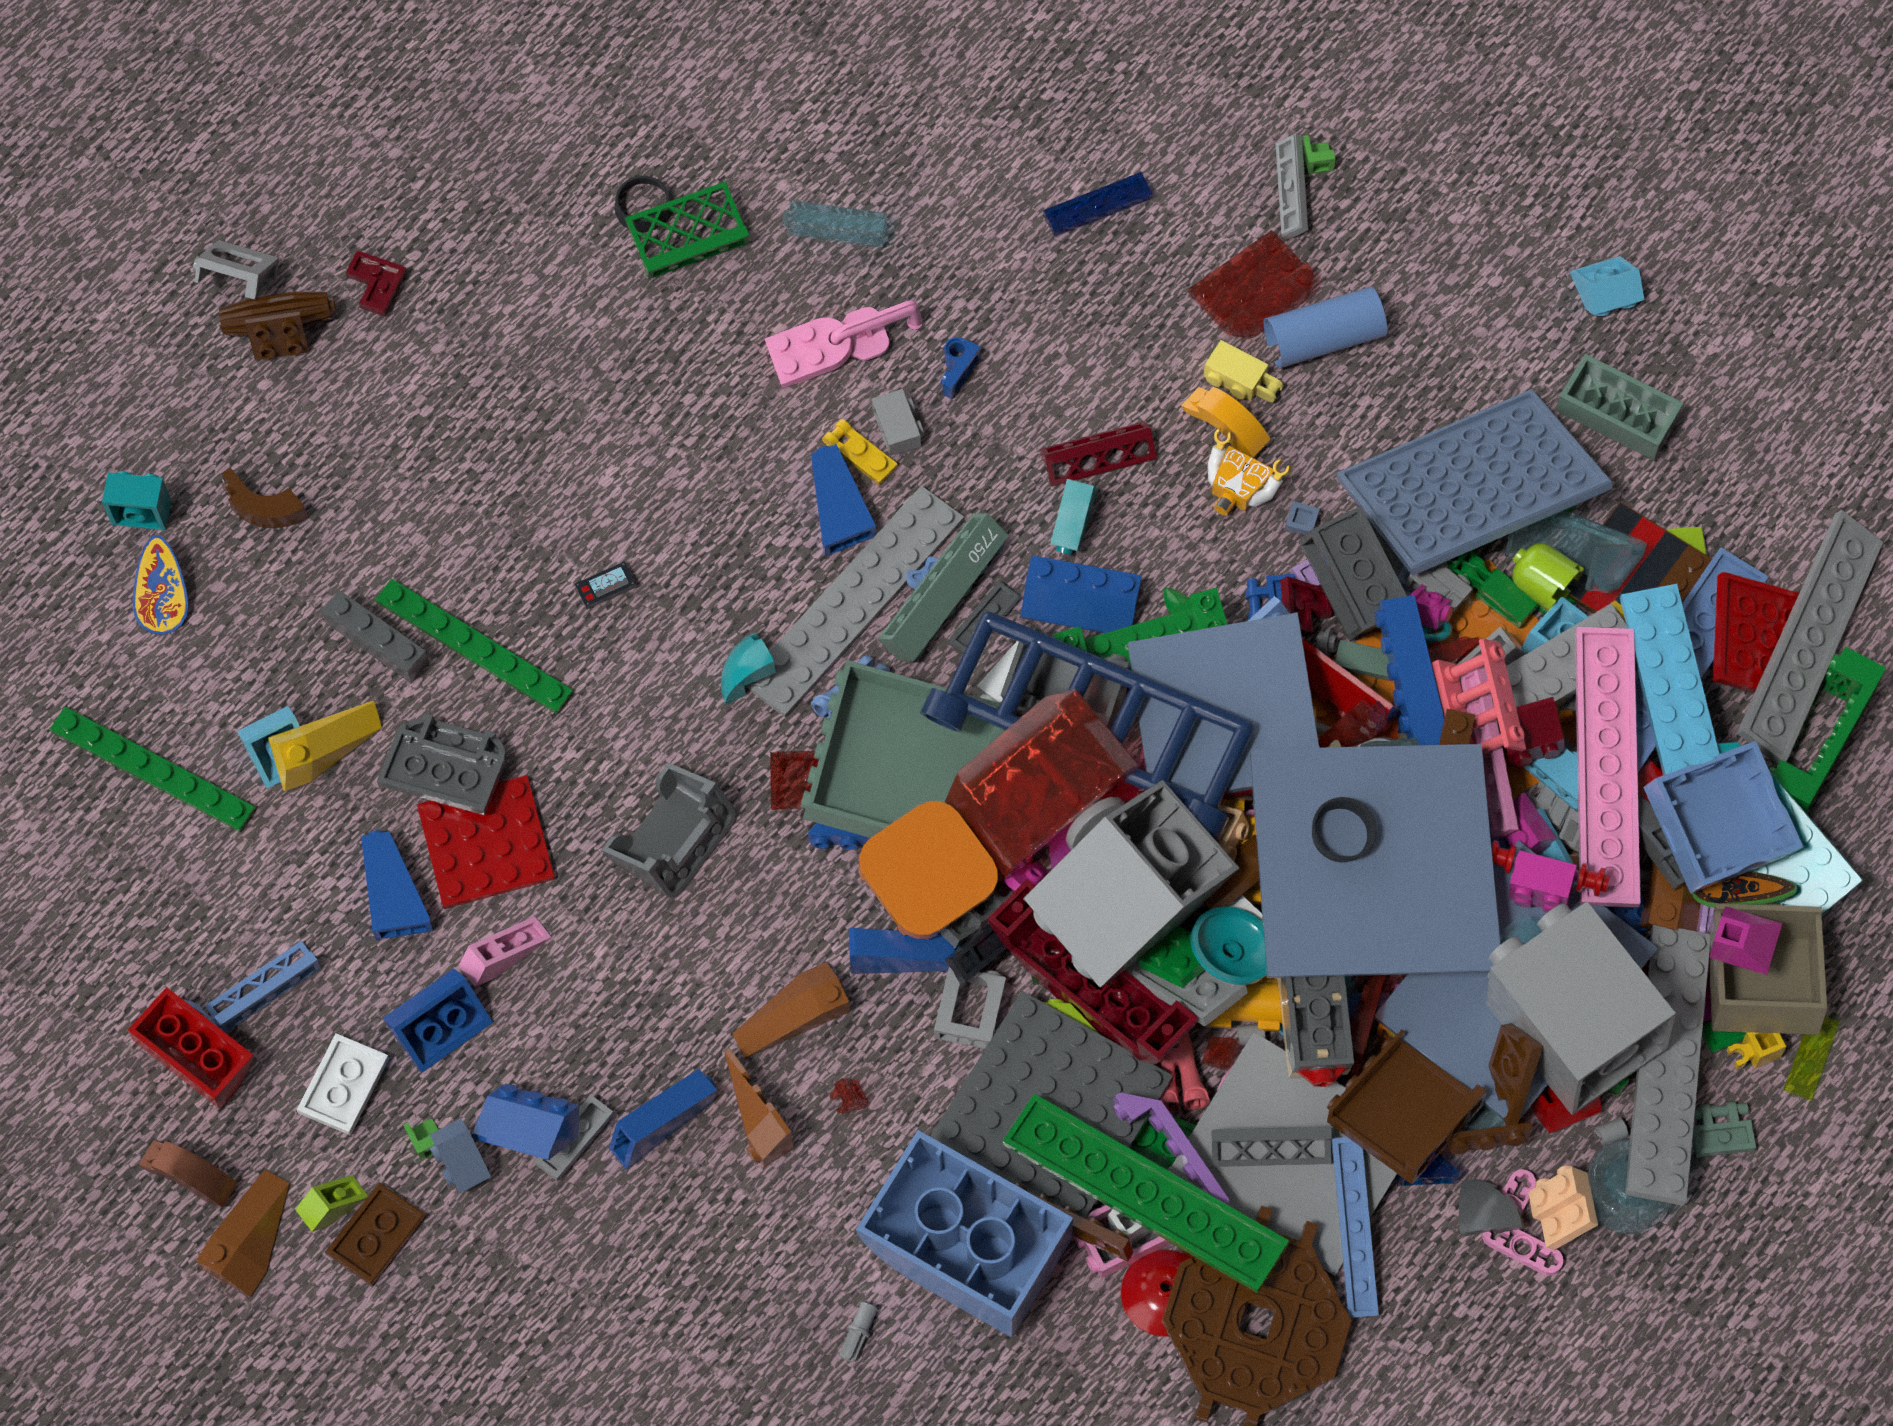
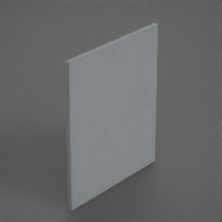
(1264, 1097)

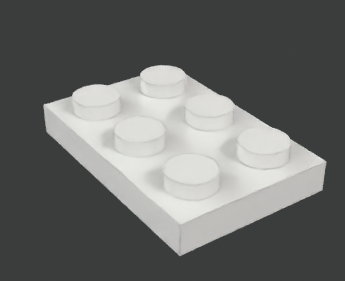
(343, 1084)

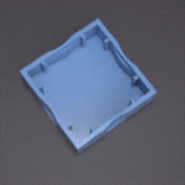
(1723, 817)

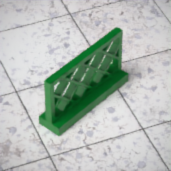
(695, 251)

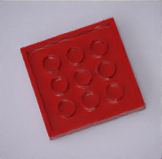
(1747, 628)
(486, 853)

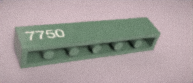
(943, 587)

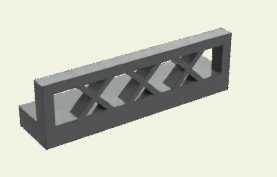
(1271, 1135)

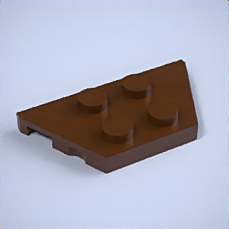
(1513, 1068)

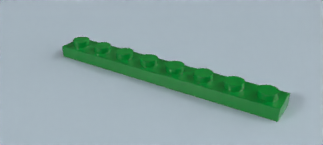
(474, 646)
(152, 769)

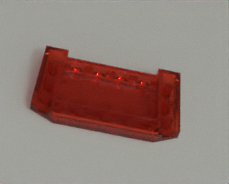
(1038, 778)

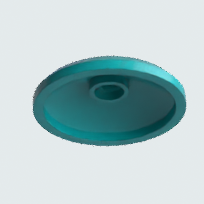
(1230, 933)

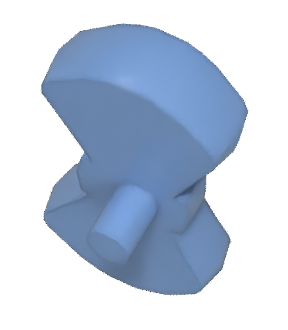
(914, 577)

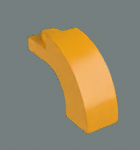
(1229, 415)

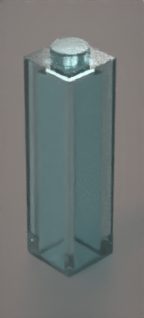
(835, 224)

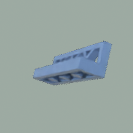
(265, 991)

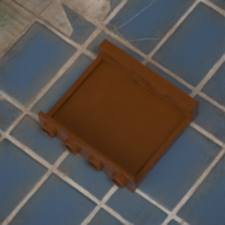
(1403, 1108)

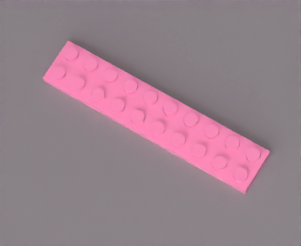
(1607, 762)

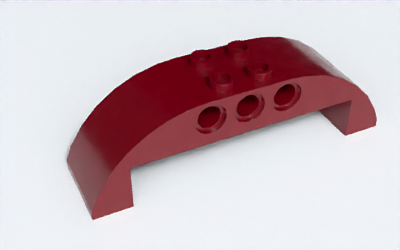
(1118, 1010)

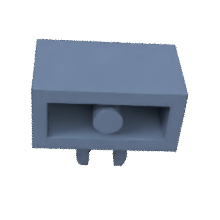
(460, 1156)

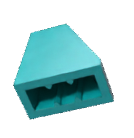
(1073, 516)

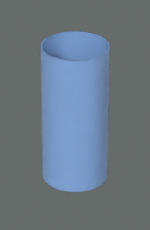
(1326, 326)

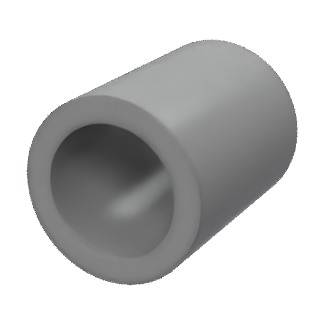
(1245, 1031)
(1612, 1131)

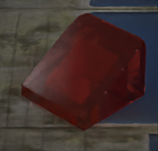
(1220, 1052)

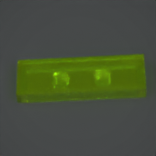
(1810, 1060)

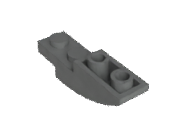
(1655, 844)

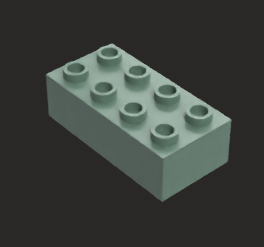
(1619, 406)

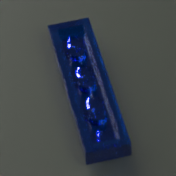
(1097, 204)

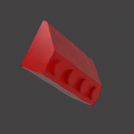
(1341, 687)
(192, 1047)

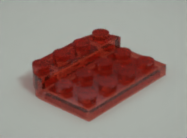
(1254, 286)

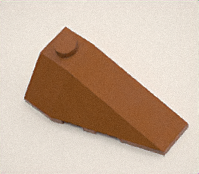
(1667, 906)
(800, 1006)
(764, 1128)
(244, 1241)

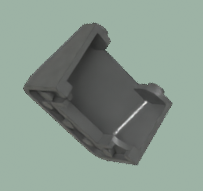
(1056, 676)
(675, 833)

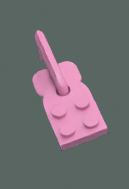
(807, 349)

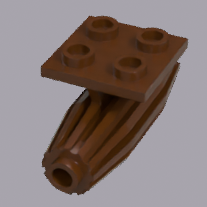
(277, 321)

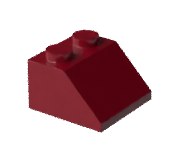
(1541, 733)

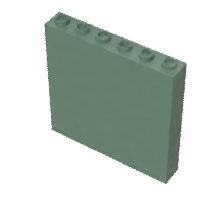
(883, 753)

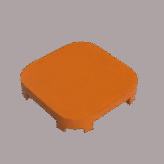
(927, 869)

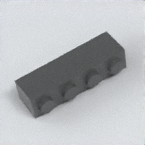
(375, 636)

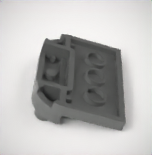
(444, 764)

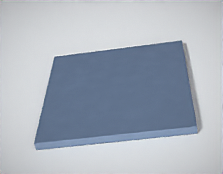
(1239, 667)

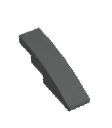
(976, 919)

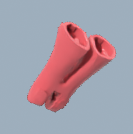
(1194, 1093)

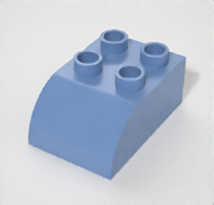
(965, 1233)

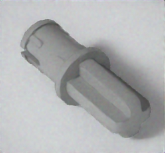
(858, 1332)

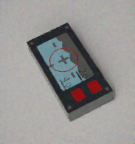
(605, 585)

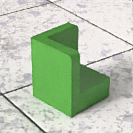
(1317, 157)
(421, 1137)

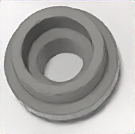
(1327, 642)

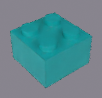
(136, 500)

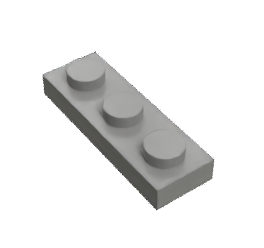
(592, 1119)

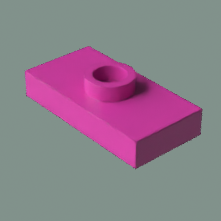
(1033, 872)

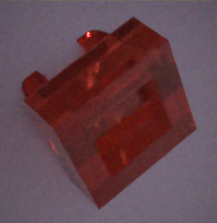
(851, 1095)

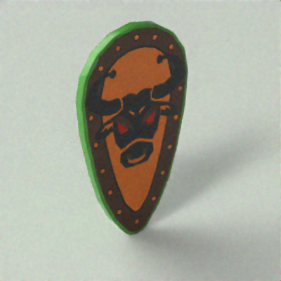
(1747, 888)

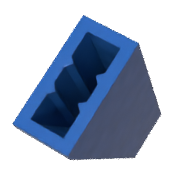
(840, 506)
(392, 895)
(892, 952)
(661, 1117)

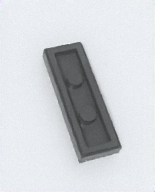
(999, 601)

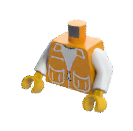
(1240, 478)

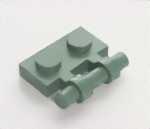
(1724, 1137)

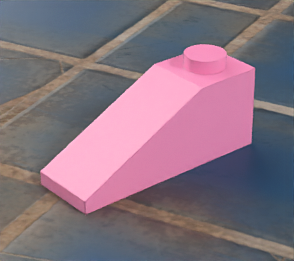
(502, 950)

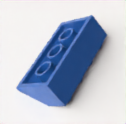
(1080, 595)

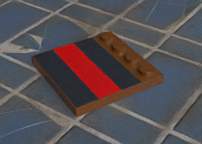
(1665, 562)

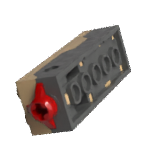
(1316, 1028)

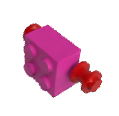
(1545, 880)

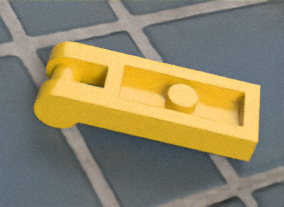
(861, 452)

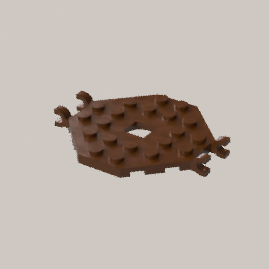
(1240, 1367)

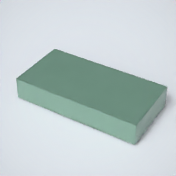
(1362, 659)

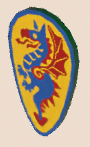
(159, 589)

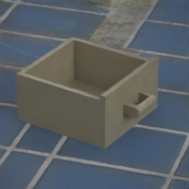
(1792, 992)

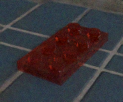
(1364, 1019)

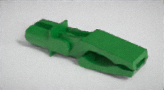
(1496, 589)

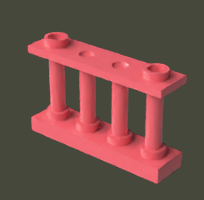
(1498, 683)

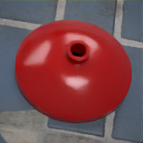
(1141, 1289)

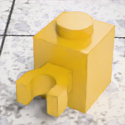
(1758, 1048)

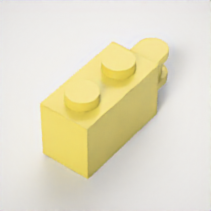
(1240, 373)

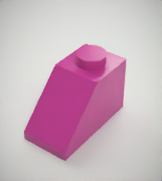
(1531, 826)

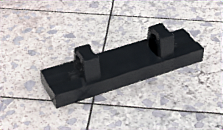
(965, 961)

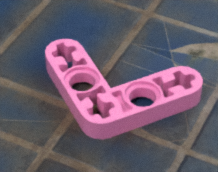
(1499, 1243)

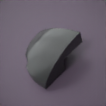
(1486, 1209)

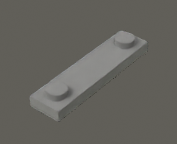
(1291, 186)

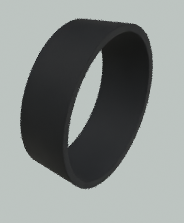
(641, 225)
(1355, 807)

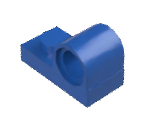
(960, 366)

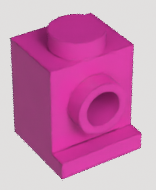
(1432, 607)

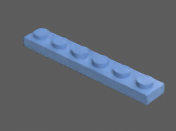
(1354, 1228)

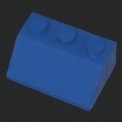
(438, 1020)
(527, 1122)

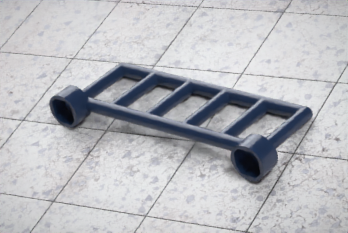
(954, 707)

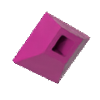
(1745, 940)

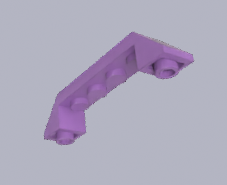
(1132, 1107)

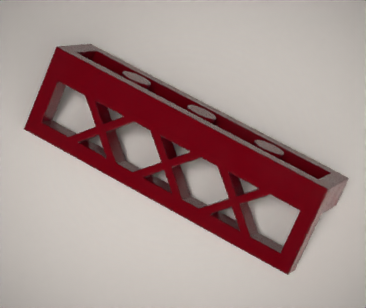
(1096, 443)

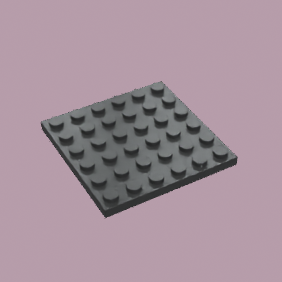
(1064, 1064)

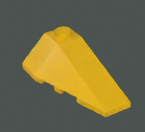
(316, 746)

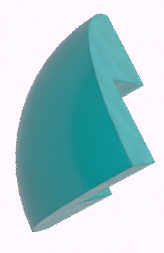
(745, 664)

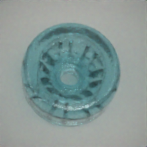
(1612, 1207)

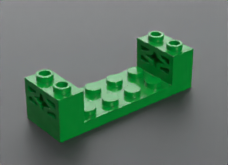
(1206, 613)
(1855, 682)

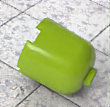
(1544, 573)

